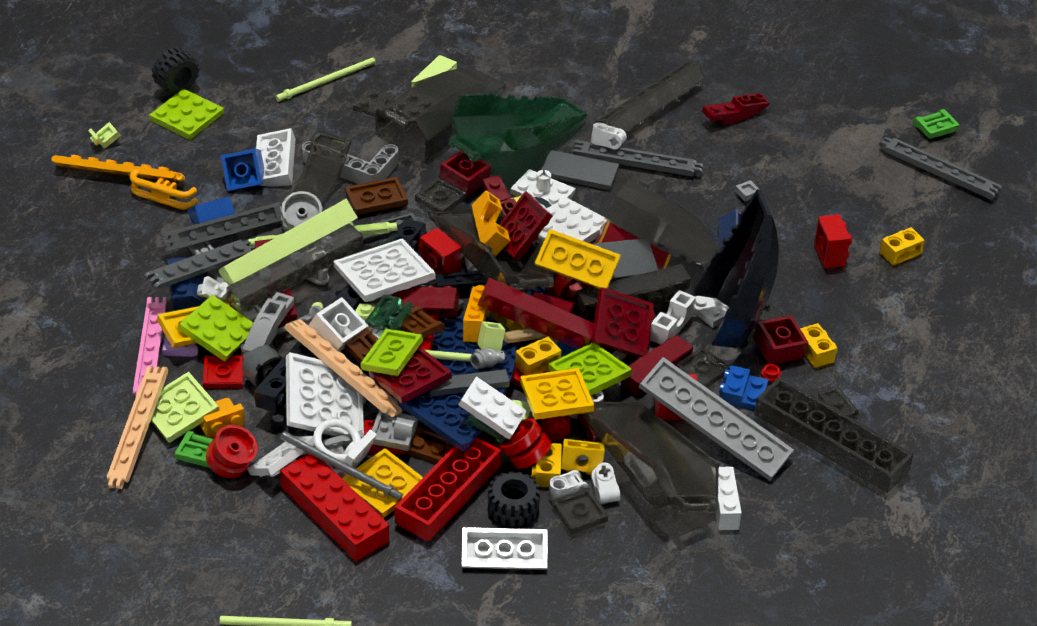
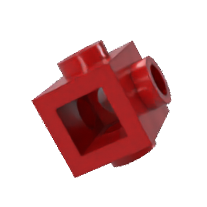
(556, 427)

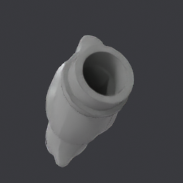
(486, 358)

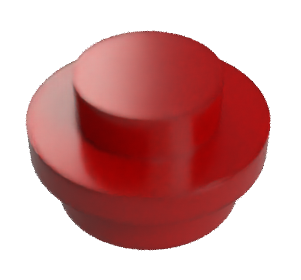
(771, 372)

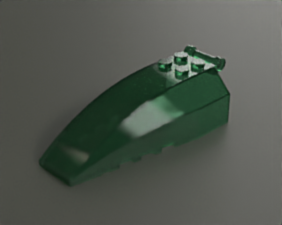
(509, 126)

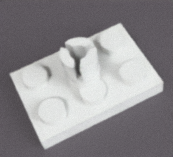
(542, 186)
(710, 310)

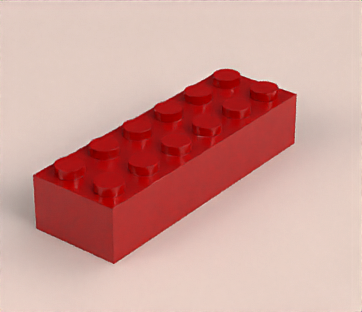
(447, 488)
(335, 506)

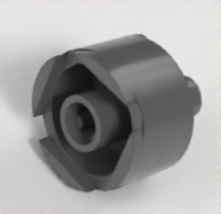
(259, 363)

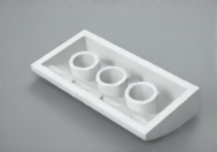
(277, 156)
(504, 548)

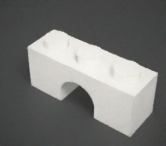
(679, 312)
(728, 504)

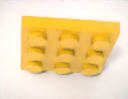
(556, 393)
(388, 470)

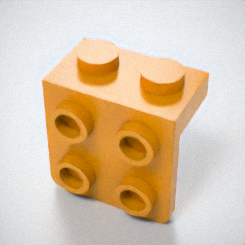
(227, 415)

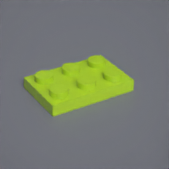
(391, 352)

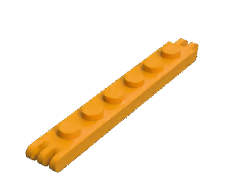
(110, 166)

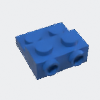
(741, 388)

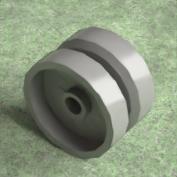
(299, 208)

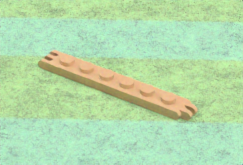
(343, 367)
(136, 426)

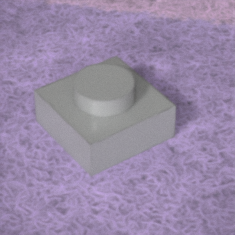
(746, 190)

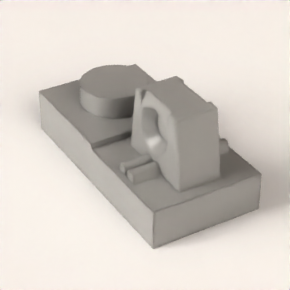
(339, 443)

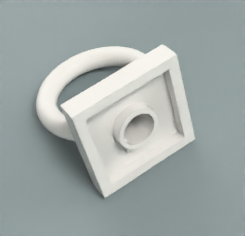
(354, 452)

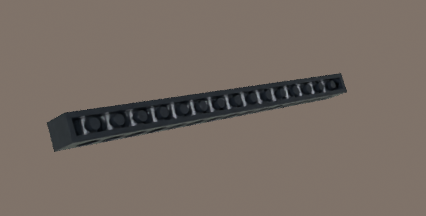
(272, 391)

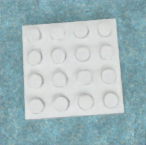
(574, 220)
(384, 270)
(319, 394)

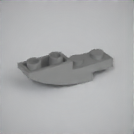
(267, 321)

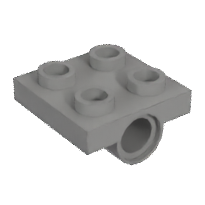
(394, 431)

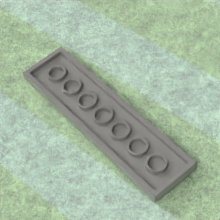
(716, 418)

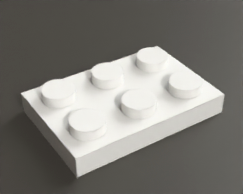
(492, 408)
(278, 458)

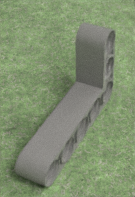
(361, 171)

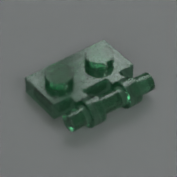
(385, 310)

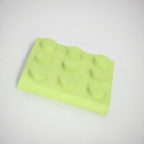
(181, 407)

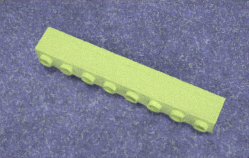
(289, 242)

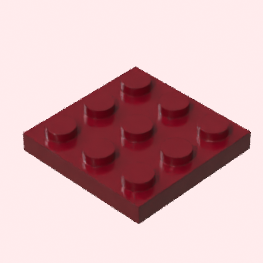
(524, 224)
(622, 323)
(417, 377)

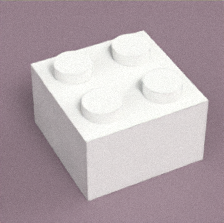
(338, 324)

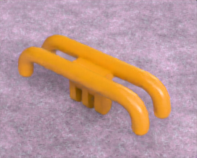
(162, 191)

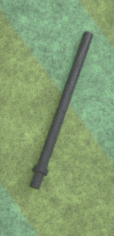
(386, 489)

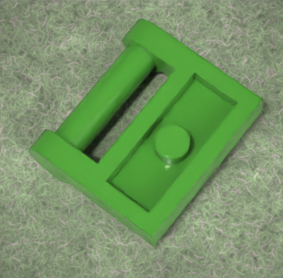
(936, 124)
(193, 449)

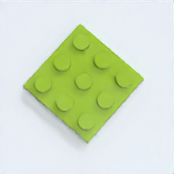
(186, 114)
(217, 327)
(596, 366)

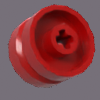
(526, 444)
(231, 451)

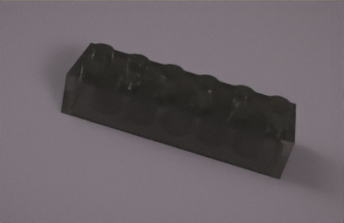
(654, 287)

